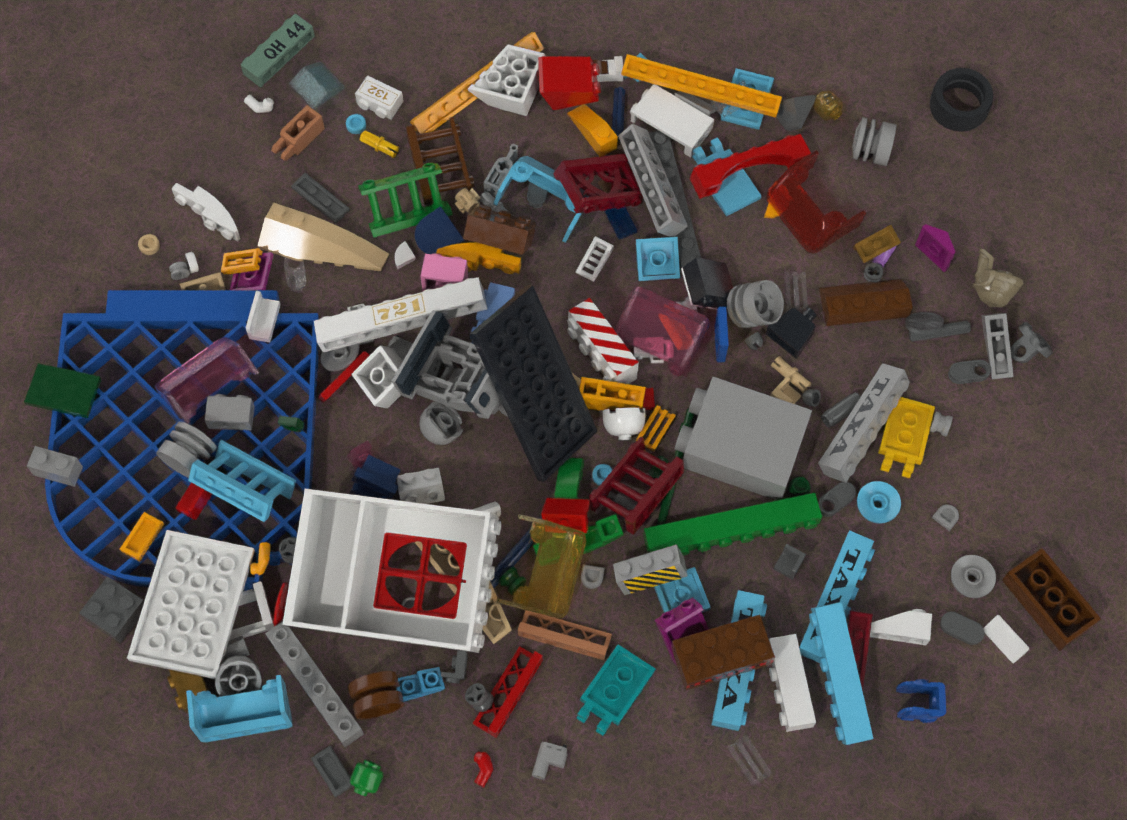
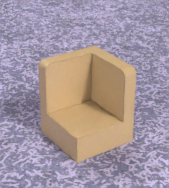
(786, 392)

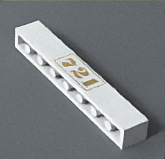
(399, 314)

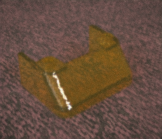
(553, 570)

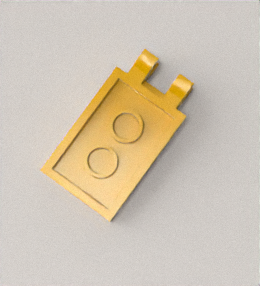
(906, 435)

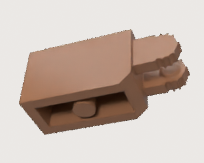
(299, 133)

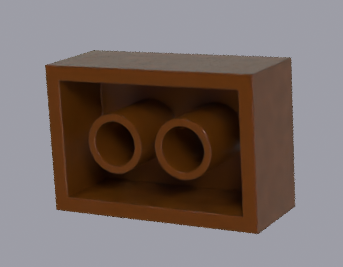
(499, 229)

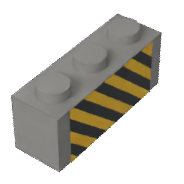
(650, 570)

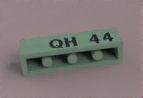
(277, 50)

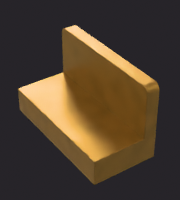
(877, 244)

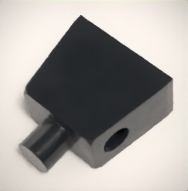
(793, 330)

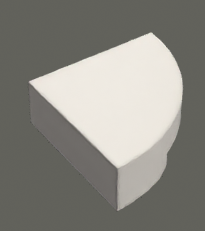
(403, 255)

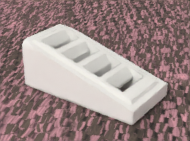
(601, 244)

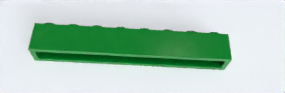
(736, 525)

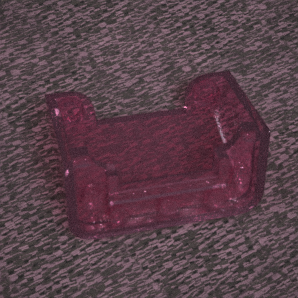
(662, 329)

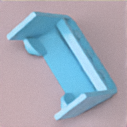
(541, 175)
(241, 713)

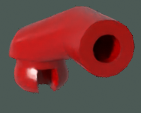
(485, 766)

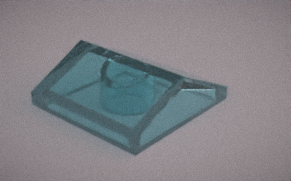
(316, 84)

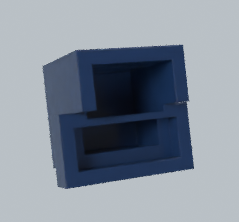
(375, 479)

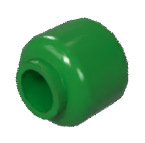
(366, 777)

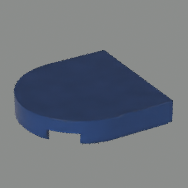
(436, 232)

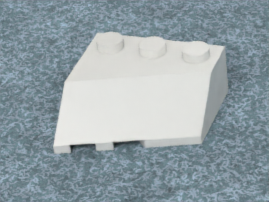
(510, 80)

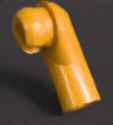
(263, 559)

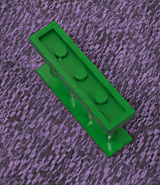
(400, 219)

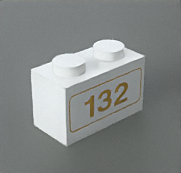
(379, 98)

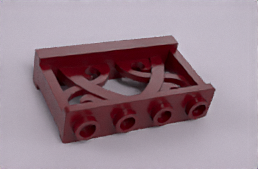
(576, 171)

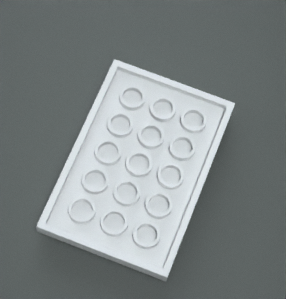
(191, 604)

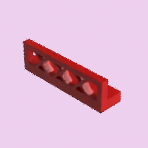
(515, 691)

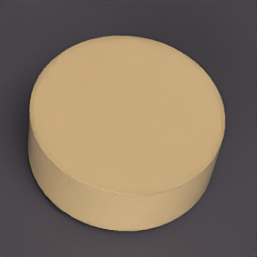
(148, 244)

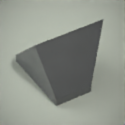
(794, 111)

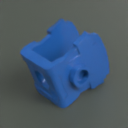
(937, 700)

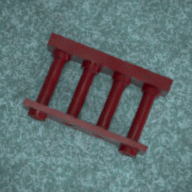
(646, 502)

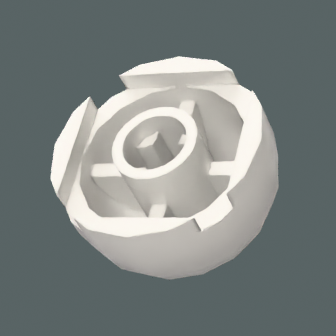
(624, 422)

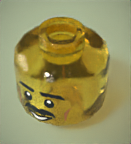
(828, 105)

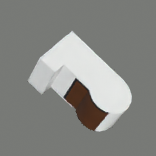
(610, 69)

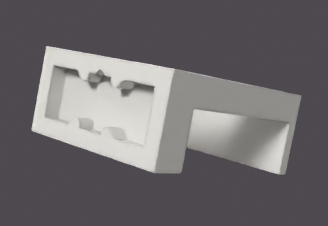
(249, 596)

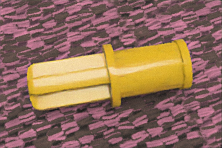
(379, 143)

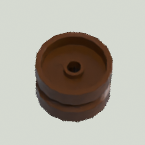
(376, 695)

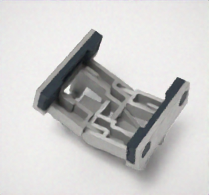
(457, 388)

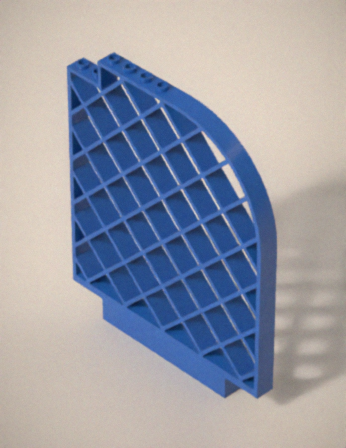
(187, 312)

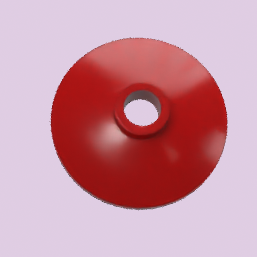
(280, 604)

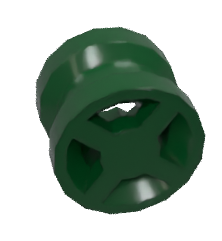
(512, 580)

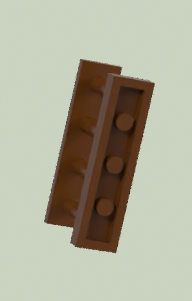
(420, 156)

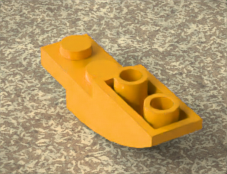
(482, 254)

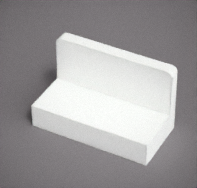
(262, 318)

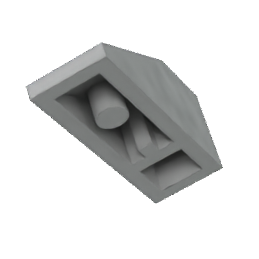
(998, 345)

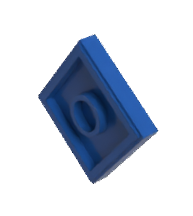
(721, 334)

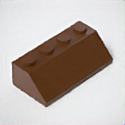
(865, 302)

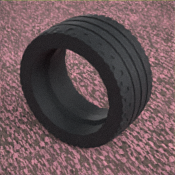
(951, 117)

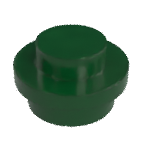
(799, 486)

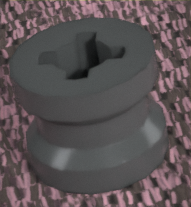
(287, 546)
(479, 697)

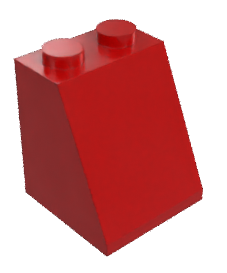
(568, 81)

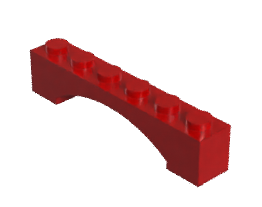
(786, 152)

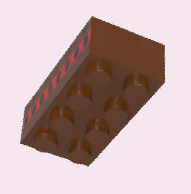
(722, 652)

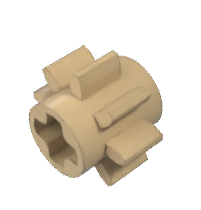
(467, 200)

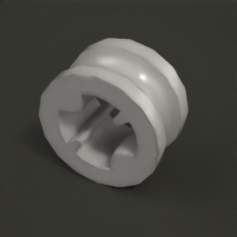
(179, 270)

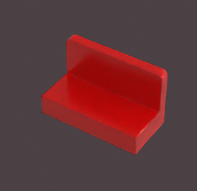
(193, 501)
(567, 512)

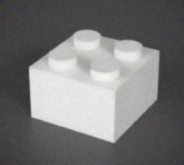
(376, 376)

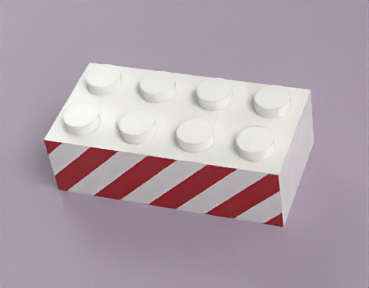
(601, 343)

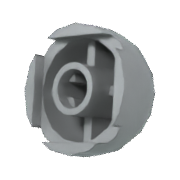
(440, 424)
(237, 676)

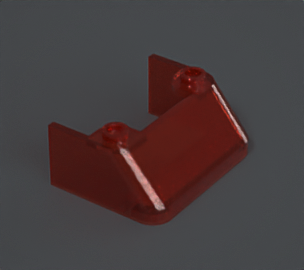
(802, 215)

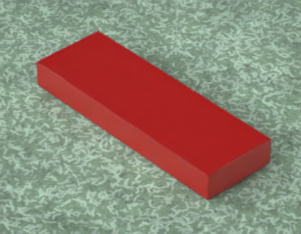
(343, 377)

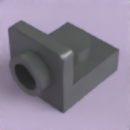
(459, 663)

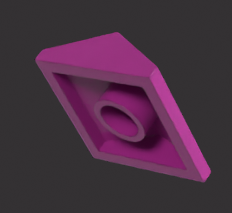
(936, 246)
(254, 279)

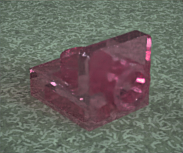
(359, 454)

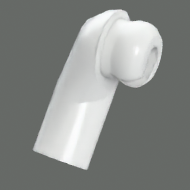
(259, 107)

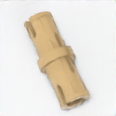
(786, 370)

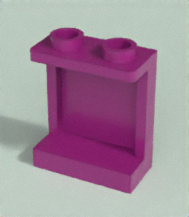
(681, 622)

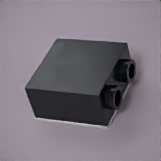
(707, 283)

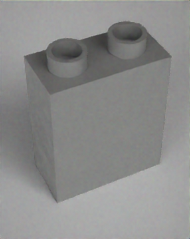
(743, 437)

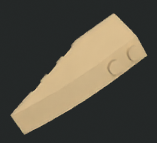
(311, 238)
(446, 564)

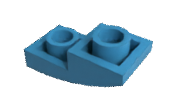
(421, 684)

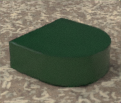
(291, 423)

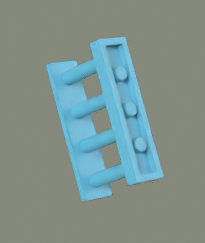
(236, 493)

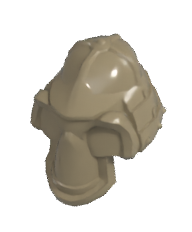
(994, 286)

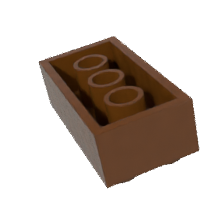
(1051, 599)

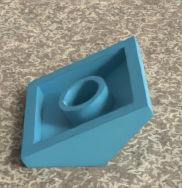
(657, 257)

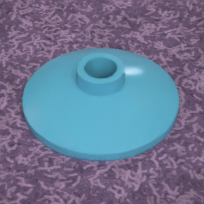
(883, 493)

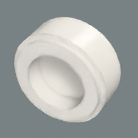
(192, 262)

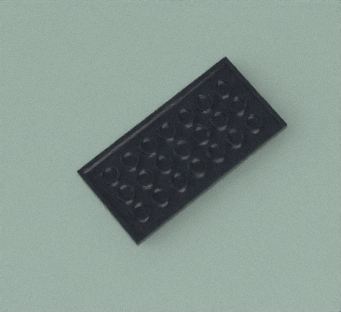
(534, 382)

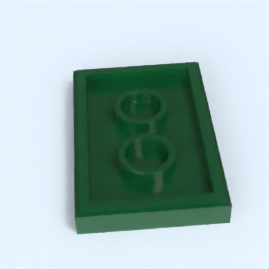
(62, 390)

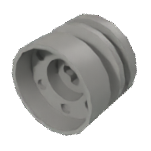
(874, 141)
(755, 304)
(188, 447)

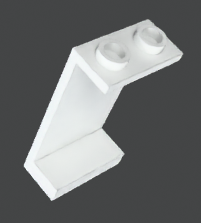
(673, 118)

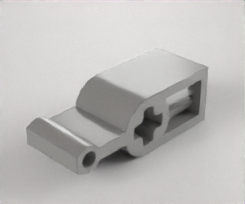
(500, 170)

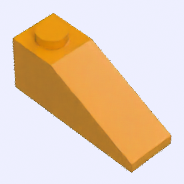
(594, 129)
(610, 395)

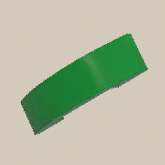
(569, 479)
(599, 535)

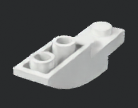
(211, 210)

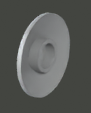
(339, 358)
(980, 569)

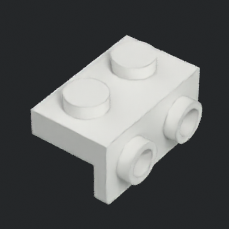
(421, 486)

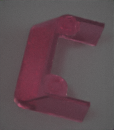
(203, 376)

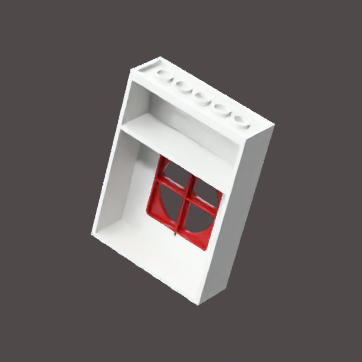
(344, 569)

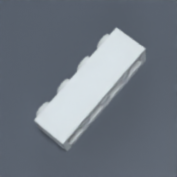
(791, 684)

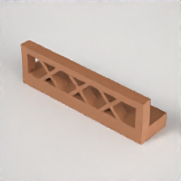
(562, 639)

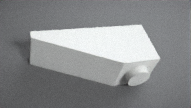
(904, 627)

